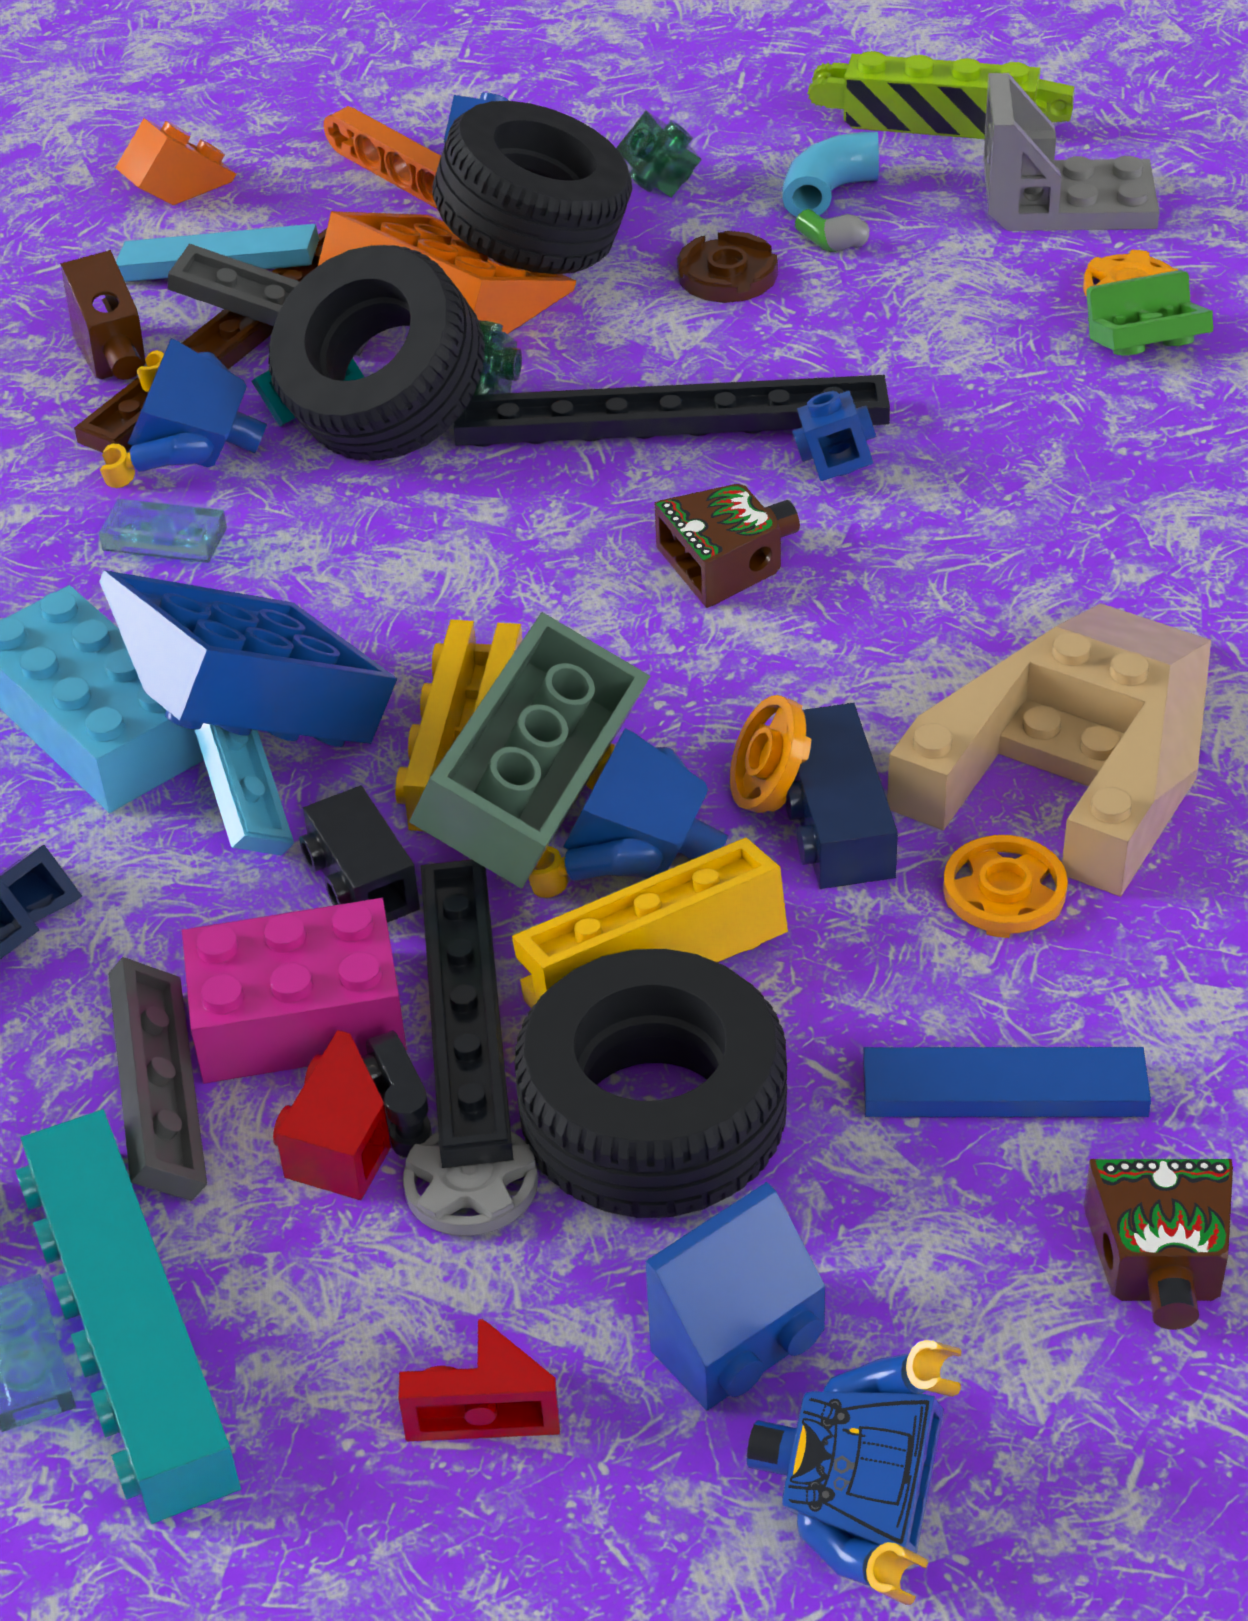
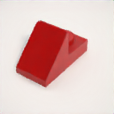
(497, 1399)

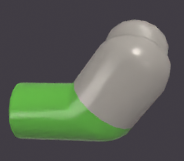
(833, 233)

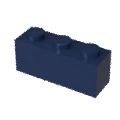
(841, 803)

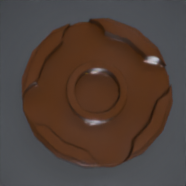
(728, 267)

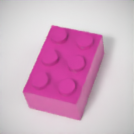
(284, 983)

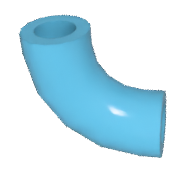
(828, 166)

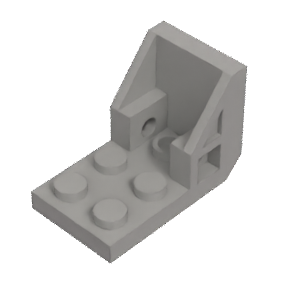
(1039, 193)

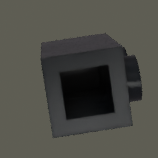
(358, 853)

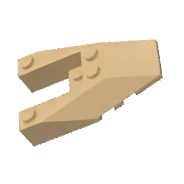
(1089, 701)

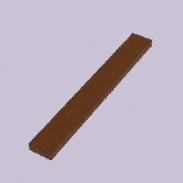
(225, 335)

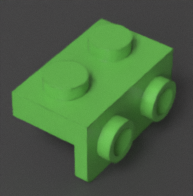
(1145, 312)

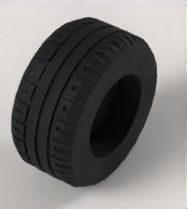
(531, 187)
(343, 308)
(653, 1153)

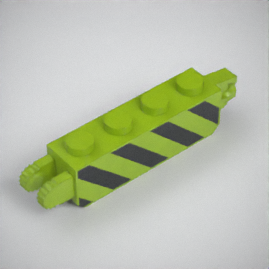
(927, 93)

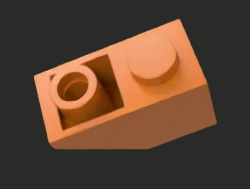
(170, 166)

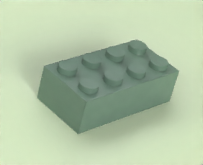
(529, 750)

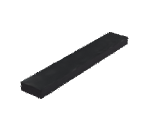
(465, 1016)

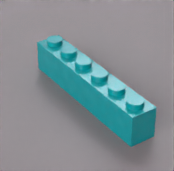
(129, 1317)

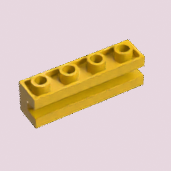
(460, 682)
(702, 907)

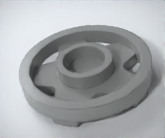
(468, 1186)

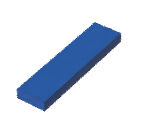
(1005, 1082)

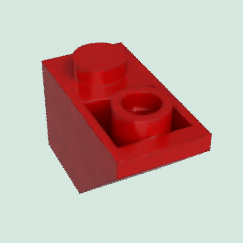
(336, 1125)

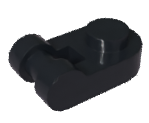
(401, 1091)

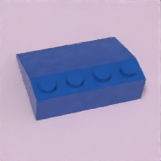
(246, 662)

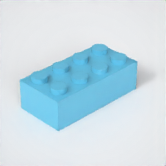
(83, 702)

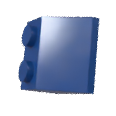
(734, 1298)

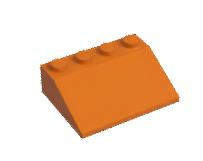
(490, 287)

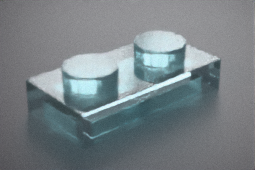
(163, 530)
(31, 1359)

